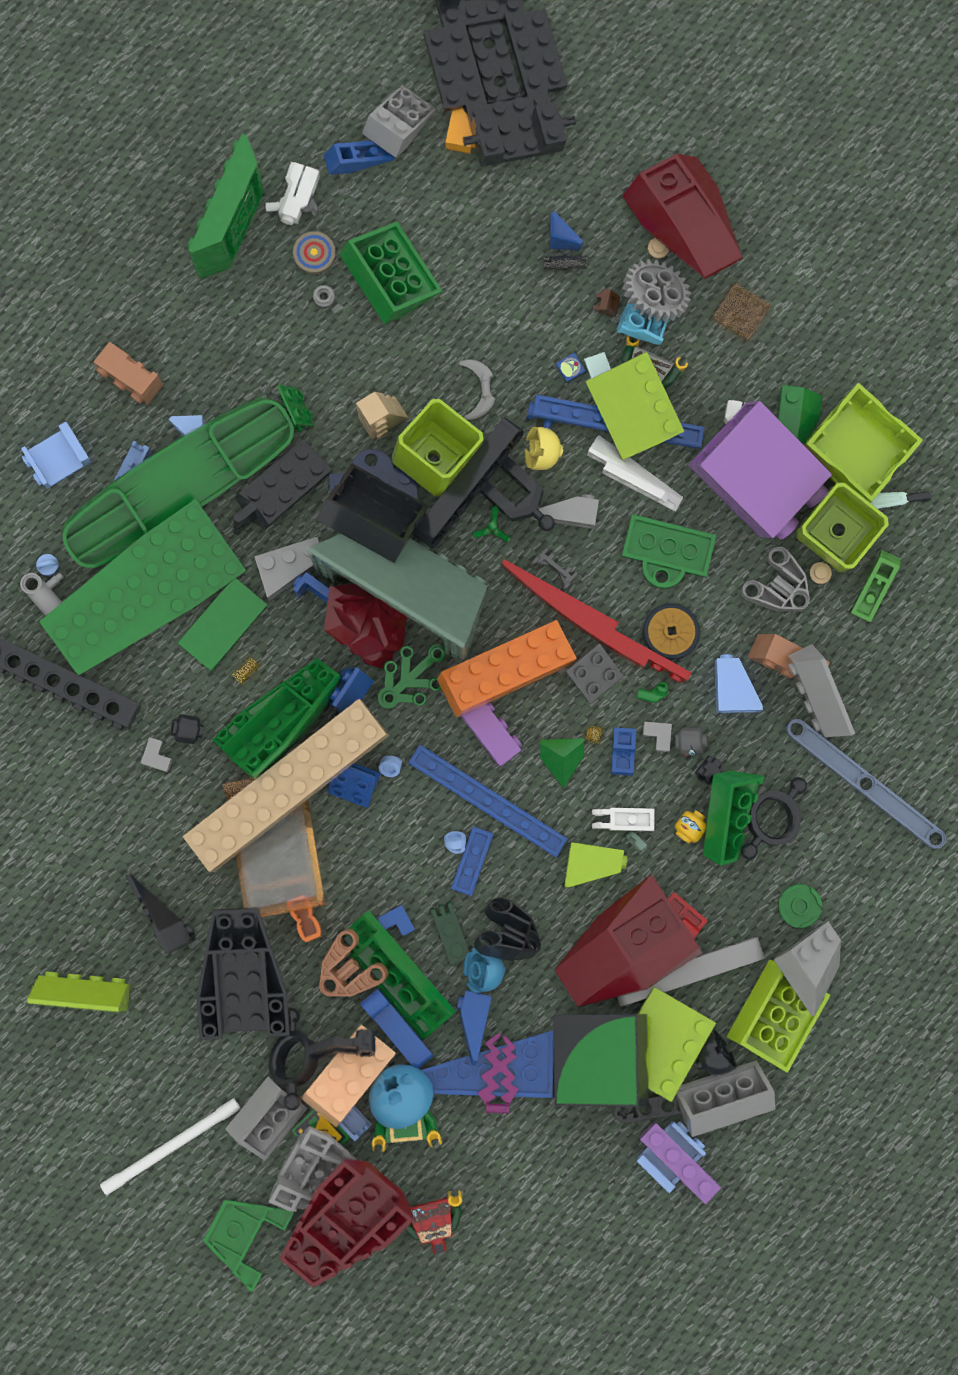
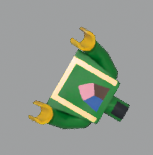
(423, 1129)

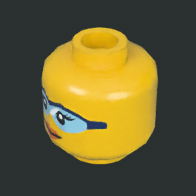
(691, 826)

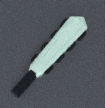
(895, 499)

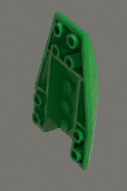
(278, 719)

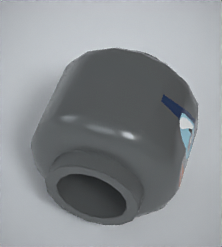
(691, 741)

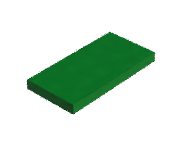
(222, 624)

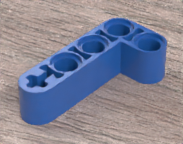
(396, 1029)

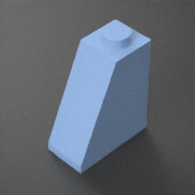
(734, 687)

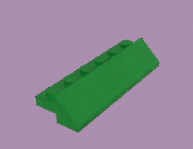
(406, 984)

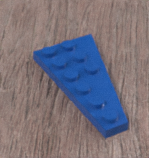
(531, 1068)

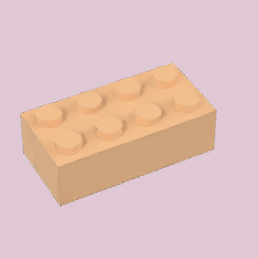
(346, 1081)

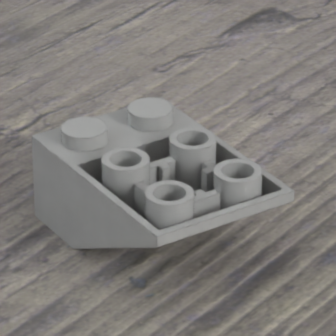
(398, 121)

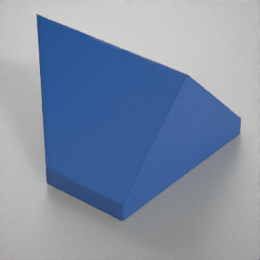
(562, 236)

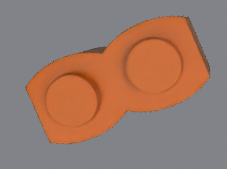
(307, 924)

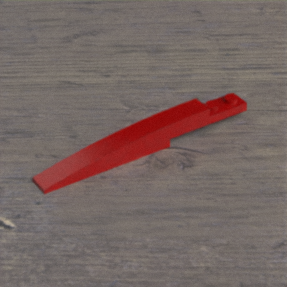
(595, 624)

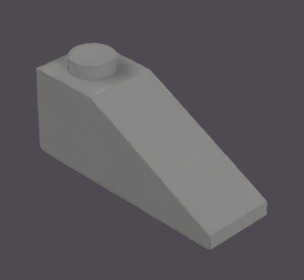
(574, 511)

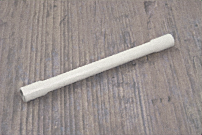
(220, 1114)

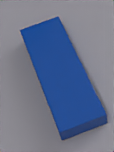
(472, 861)

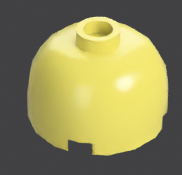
(543, 449)

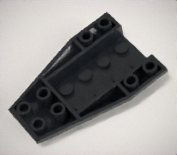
(240, 978)

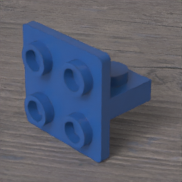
(355, 784)

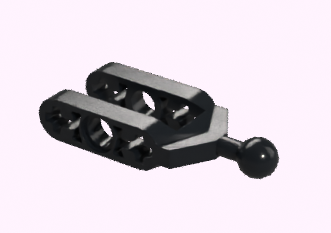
(529, 506)

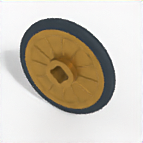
(686, 631)

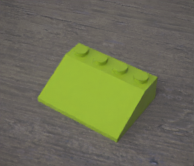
(634, 406)
(80, 993)
(774, 1019)
(673, 1039)

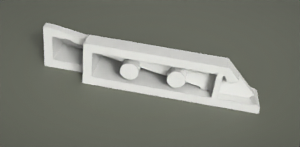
(632, 474)

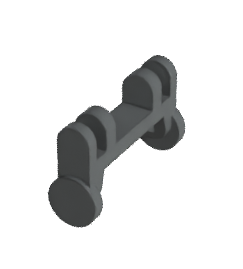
(543, 559)

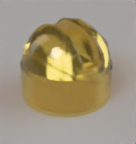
(594, 734)

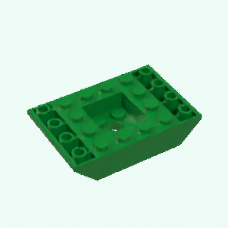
(228, 212)

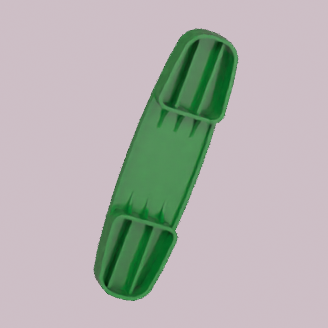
(188, 469)

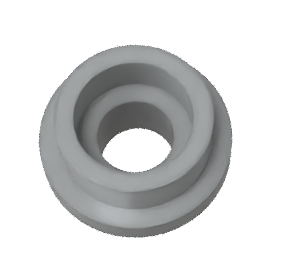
(321, 290)

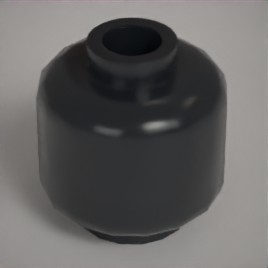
(187, 729)

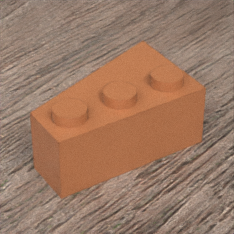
(128, 374)
(773, 653)

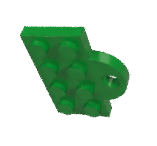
(668, 550)

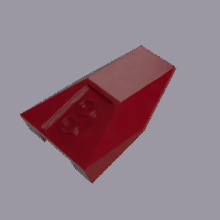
(627, 947)

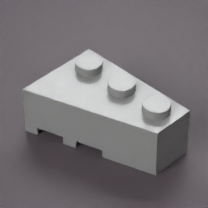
(284, 566)

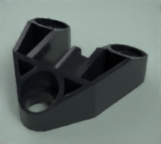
(514, 937)

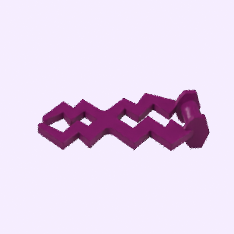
(485, 1094)

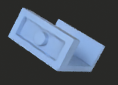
(56, 457)

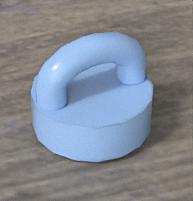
(47, 565)
(390, 766)
(455, 842)

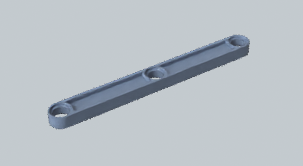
(877, 794)

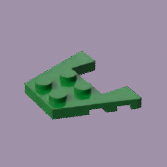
(235, 1231)

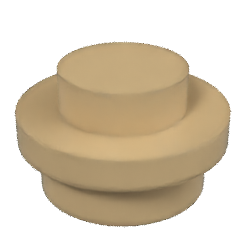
(657, 249)
(820, 573)

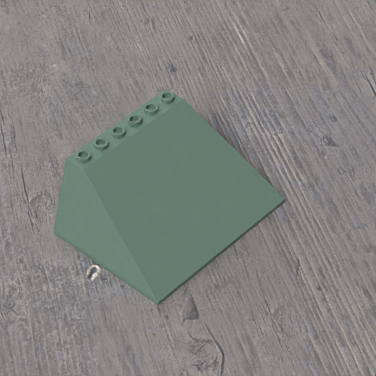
(417, 585)

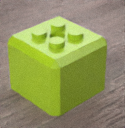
(437, 432)
(855, 514)

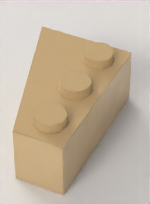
(380, 414)

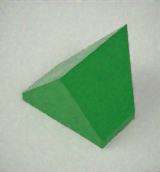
(562, 757)

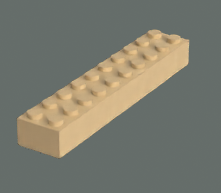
(285, 786)

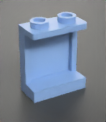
(657, 1168)

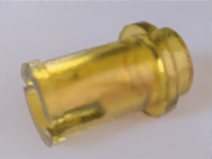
(246, 670)

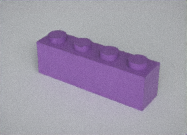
(492, 734)
(679, 1162)

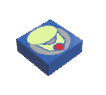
(570, 368)

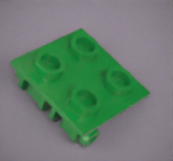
(293, 402)

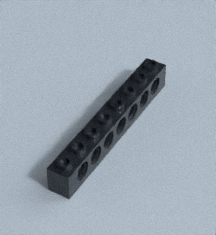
(127, 708)

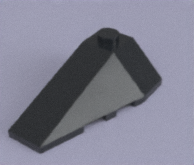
(168, 927)

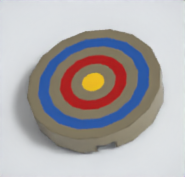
(314, 252)

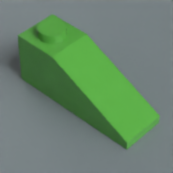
(876, 585)

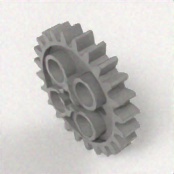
(656, 290)

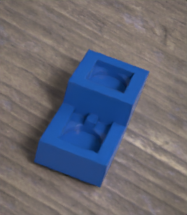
(623, 751)

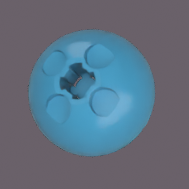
(400, 1096)

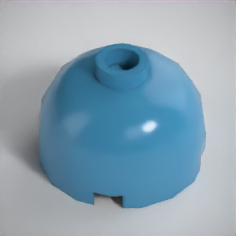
(483, 972)

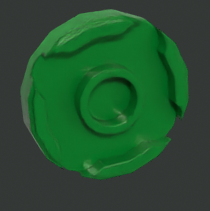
(795, 910)

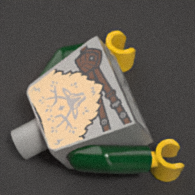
(662, 366)

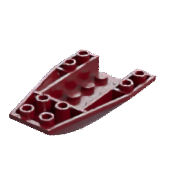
(685, 213)

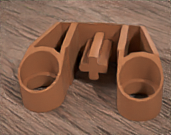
(336, 954)

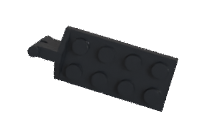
(280, 487)

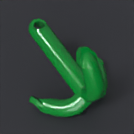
(492, 527)

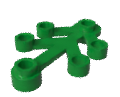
(409, 678)

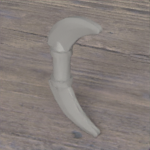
(487, 400)

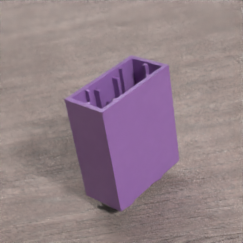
(761, 471)

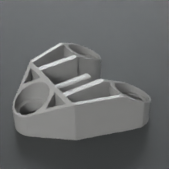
(792, 572)

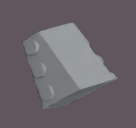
(812, 965)

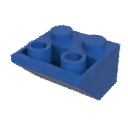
(350, 688)

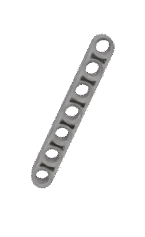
(704, 967)

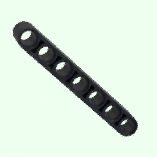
(468, 483)

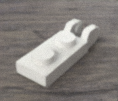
(626, 819)

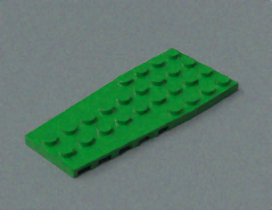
(143, 588)

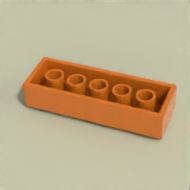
(506, 668)

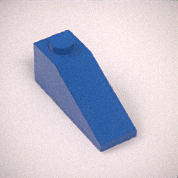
(355, 156)
(473, 1019)

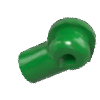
(655, 694)

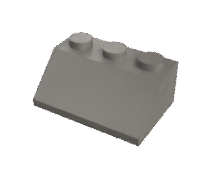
(264, 1120)

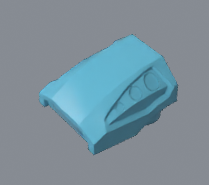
(640, 327)

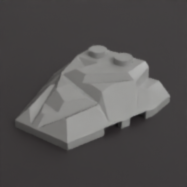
(305, 1168)

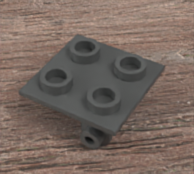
(594, 673)

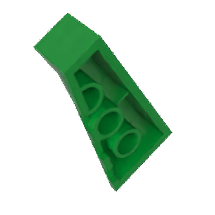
(729, 814)

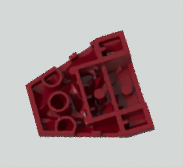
(364, 624)

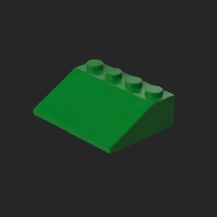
(389, 272)

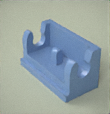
(134, 456)
(355, 1123)

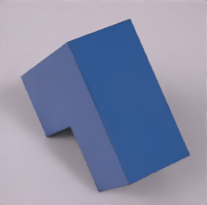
(399, 917)

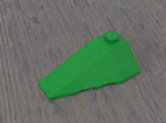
(799, 410)

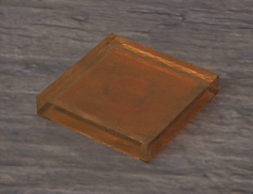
(741, 312)

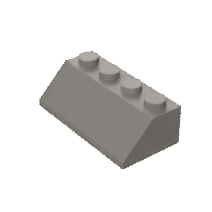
(820, 693)
(725, 1099)

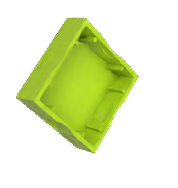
(862, 443)

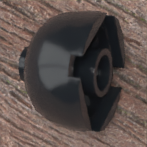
(715, 1056)

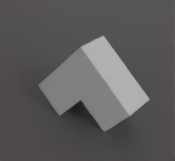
(661, 732)
(153, 758)

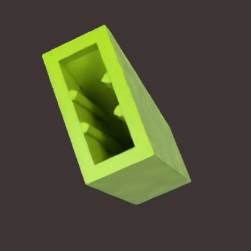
(592, 863)

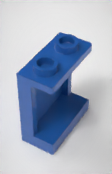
(308, 582)

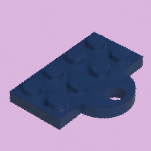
(383, 470)

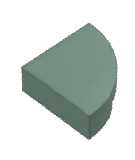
(636, 841)

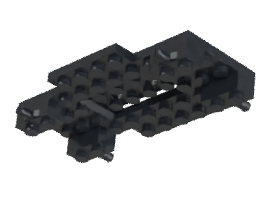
(508, 124)

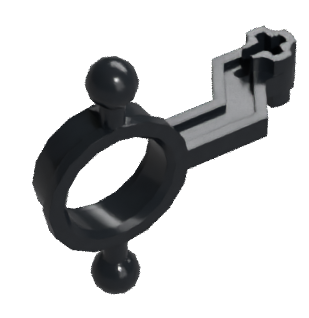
(797, 786)
(363, 1045)

